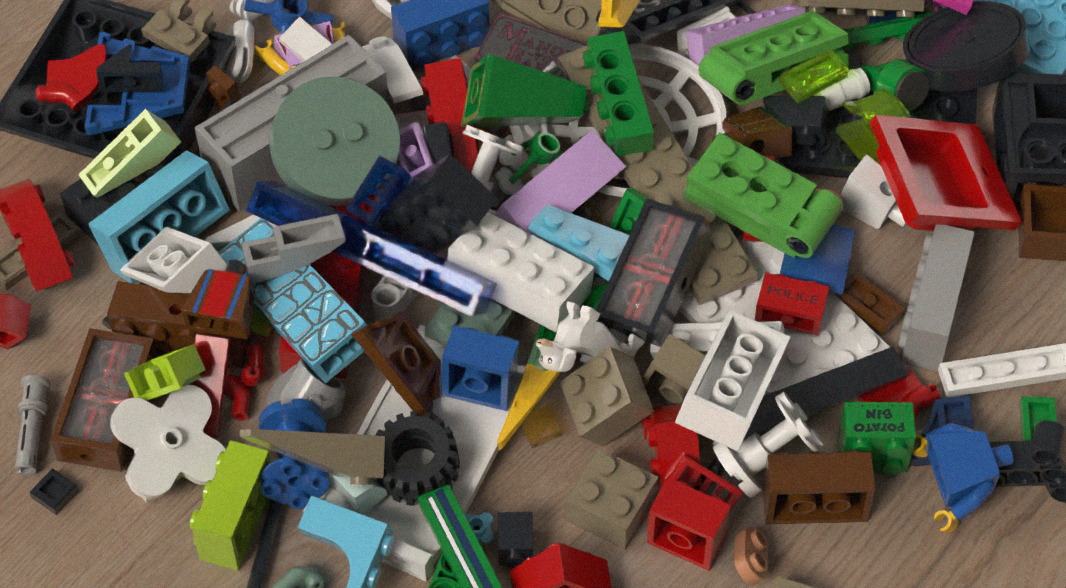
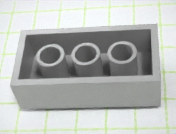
(935, 296)

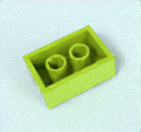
(231, 506)

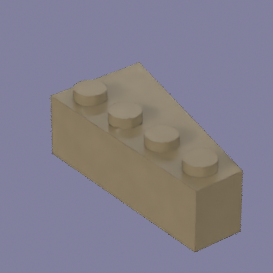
(904, 8)
(673, 371)

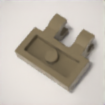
(177, 36)

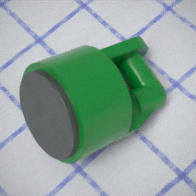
(901, 79)

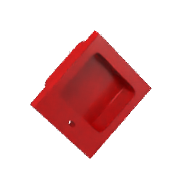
(942, 174)

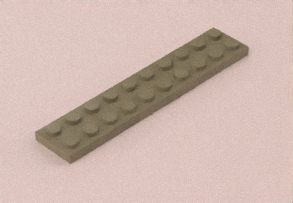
(662, 178)

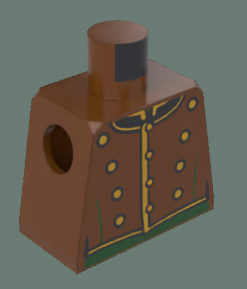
(760, 132)

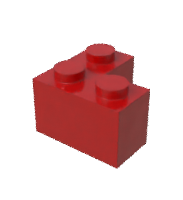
(669, 443)
(562, 568)

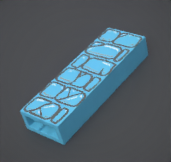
(304, 310)

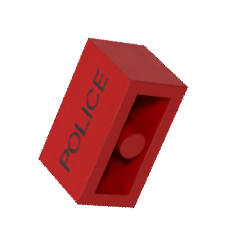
(793, 302)

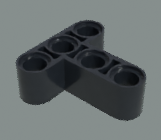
(1038, 460)

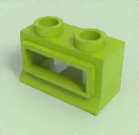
(165, 373)

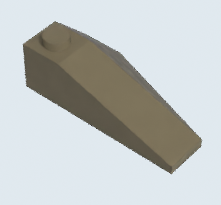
(338, 454)

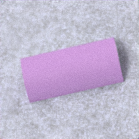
(703, 38)
(564, 182)

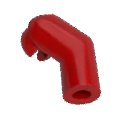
(254, 369)
(241, 397)

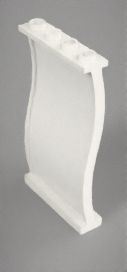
(476, 438)

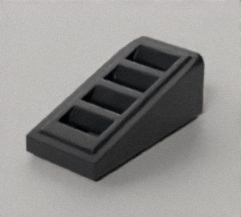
(439, 139)

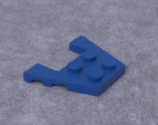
(162, 104)

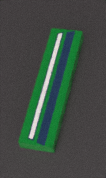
(457, 539)

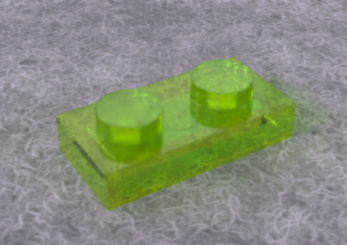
(814, 75)

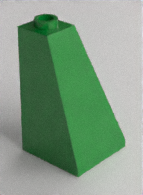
(516, 94)

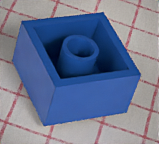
(479, 367)

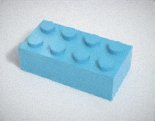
(176, 197)

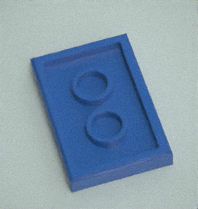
(828, 262)

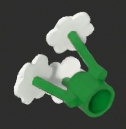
(542, 150)

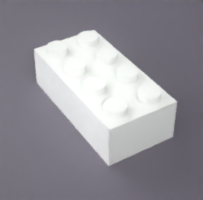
(528, 271)
(732, 380)

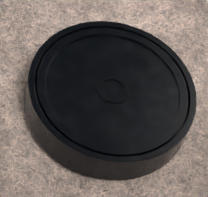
(970, 48)

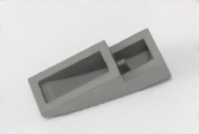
(292, 247)

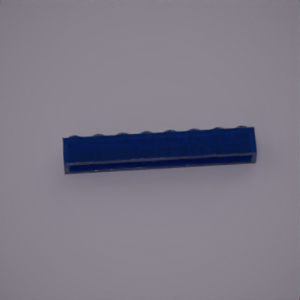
(379, 250)

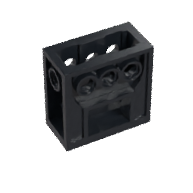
(1030, 130)

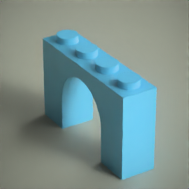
(357, 535)

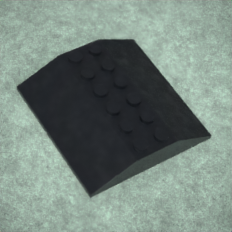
(73, 32)

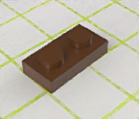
(222, 87)
(871, 303)

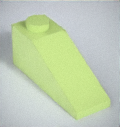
(131, 153)

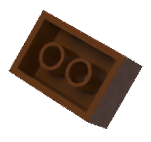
(818, 487)

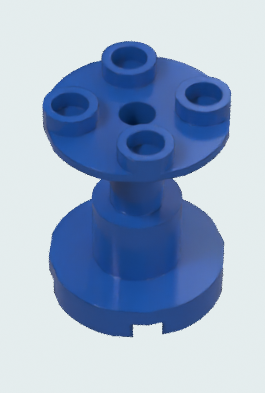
(286, 478)

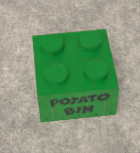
(879, 428)

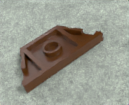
(403, 360)

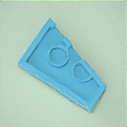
(581, 238)

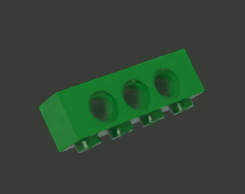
(636, 132)

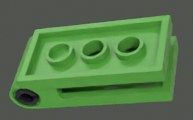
(752, 63)
(762, 197)

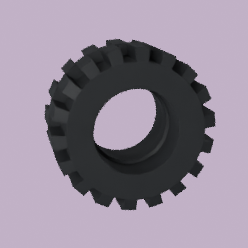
(418, 433)

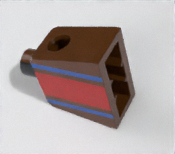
(221, 302)

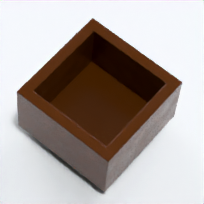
(1043, 222)

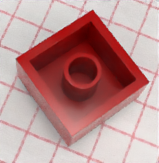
(688, 523)

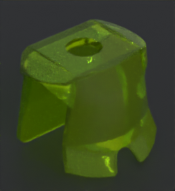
(859, 134)

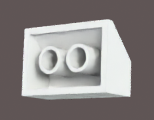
(173, 262)

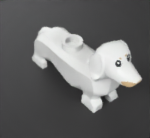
(582, 336)

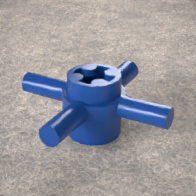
(280, 18)

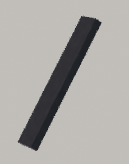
(832, 388)

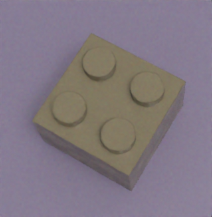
(606, 396)
(611, 498)

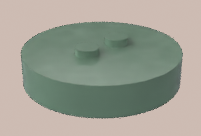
(331, 138)

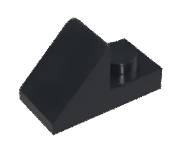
(124, 75)

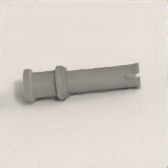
(32, 411)

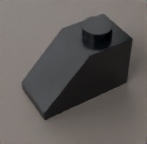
(807, 118)

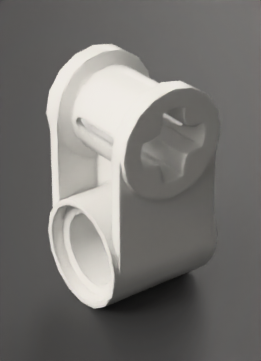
(391, 293)

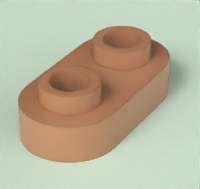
(751, 555)

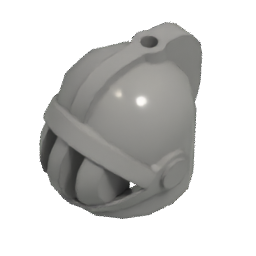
(305, 384)

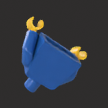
(963, 468)

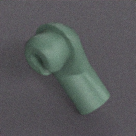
(301, 578)

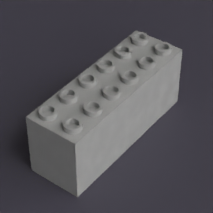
(238, 136)

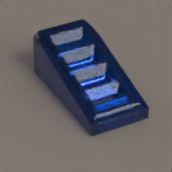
(376, 175)

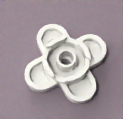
(157, 461)

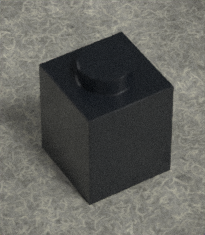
(515, 538)

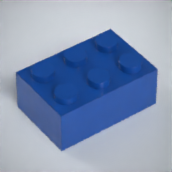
(438, 28)

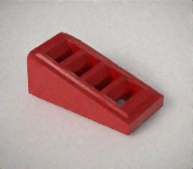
(732, 497)

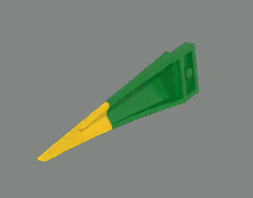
(536, 378)

